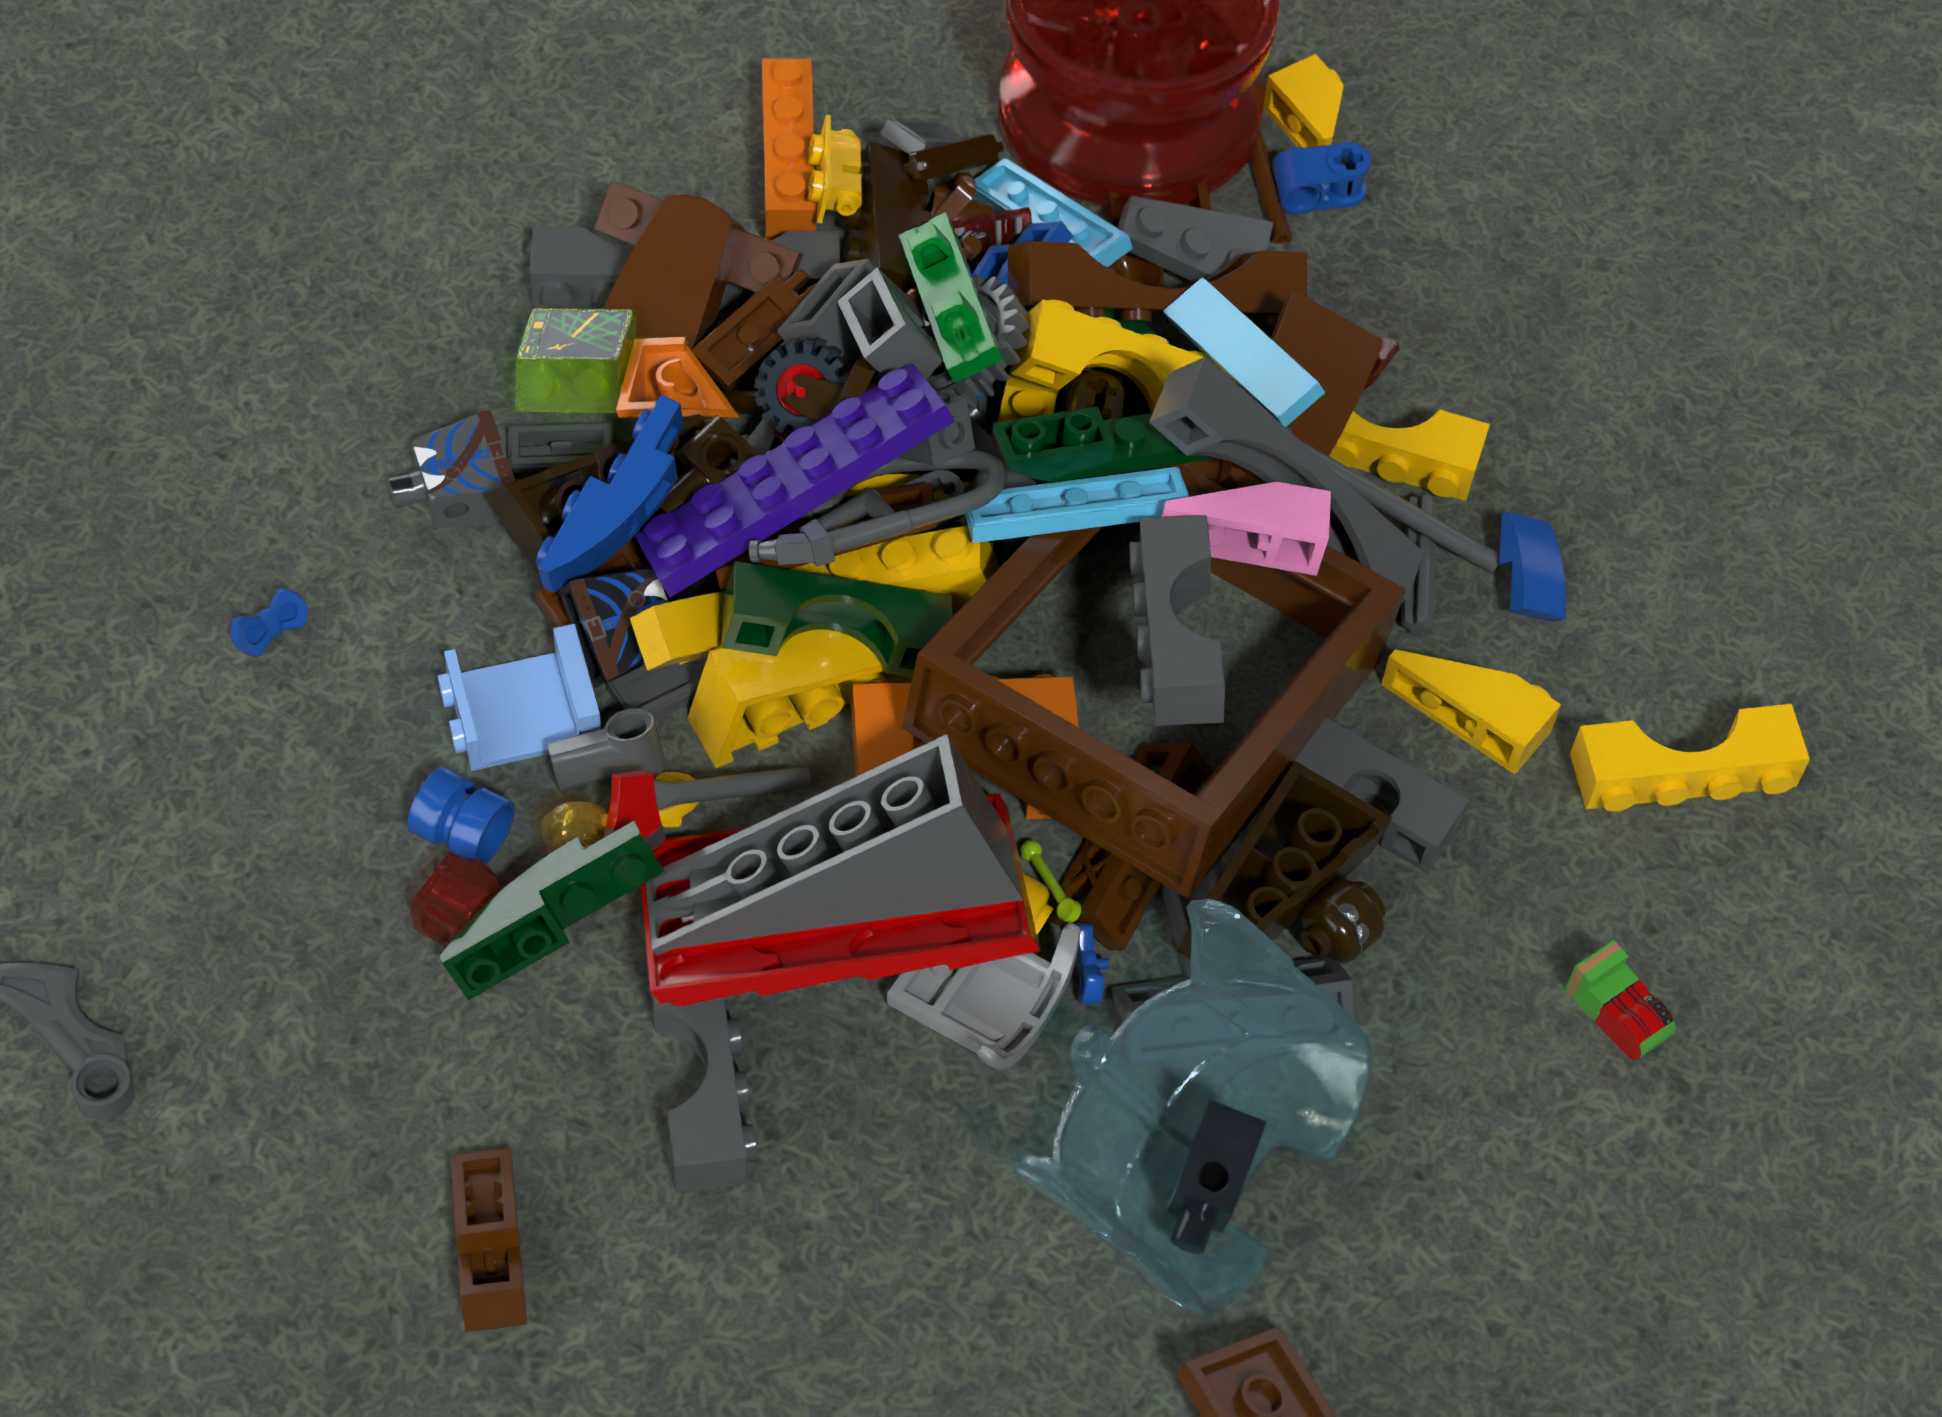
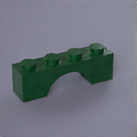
(774, 604)

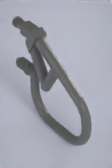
(834, 533)

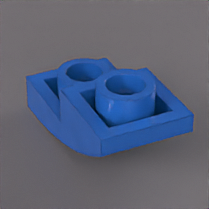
(1536, 566)

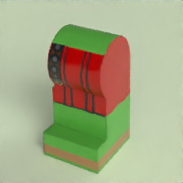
(1620, 1002)

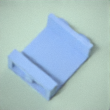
(520, 705)

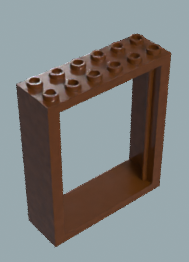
(1099, 788)

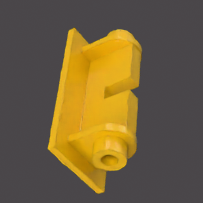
(837, 178)

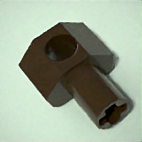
(697, 454)

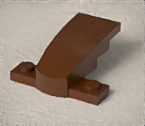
(683, 260)
(1334, 355)

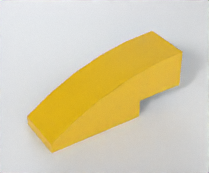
(679, 630)

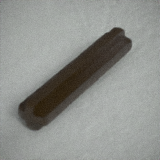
(953, 157)

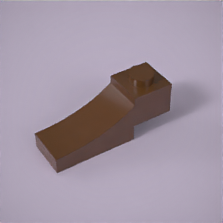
(488, 1240)

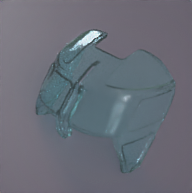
(1233, 1034)

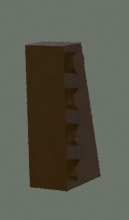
(888, 208)
(535, 504)
(1295, 849)

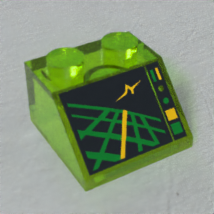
(573, 360)

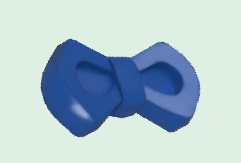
(254, 633)
(1088, 967)

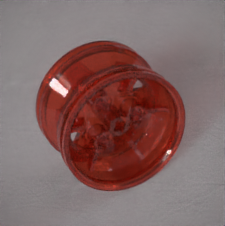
(1135, 93)

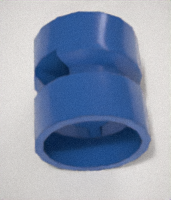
(454, 814)

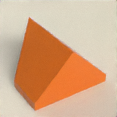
(669, 370)

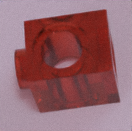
(452, 897)

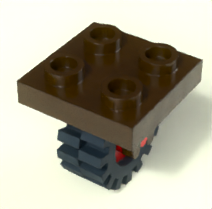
(807, 381)

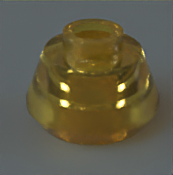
(571, 821)

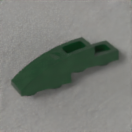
(1084, 445)
(534, 909)

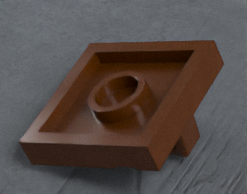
(1253, 1380)

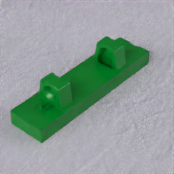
(950, 298)

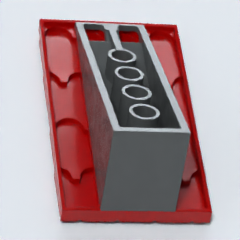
(852, 883)

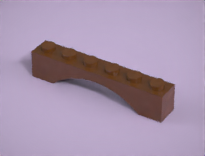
(1066, 272)

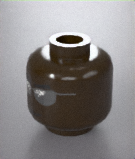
(1342, 920)

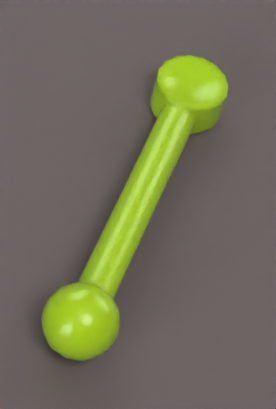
(1067, 909)

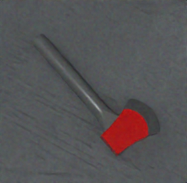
(640, 797)

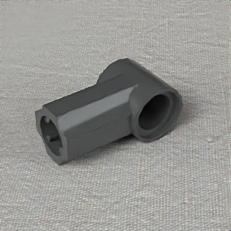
(624, 746)

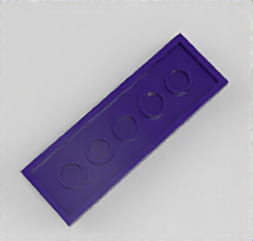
(793, 478)

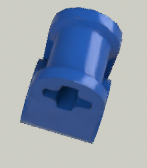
(1317, 180)

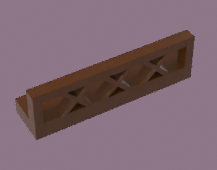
(1118, 889)

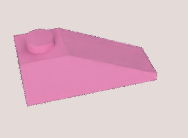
(1264, 524)

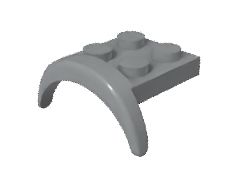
(990, 1005)

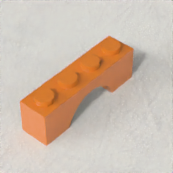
(787, 138)

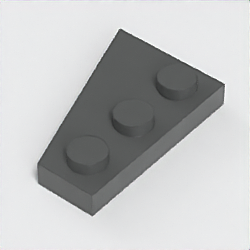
(1190, 238)

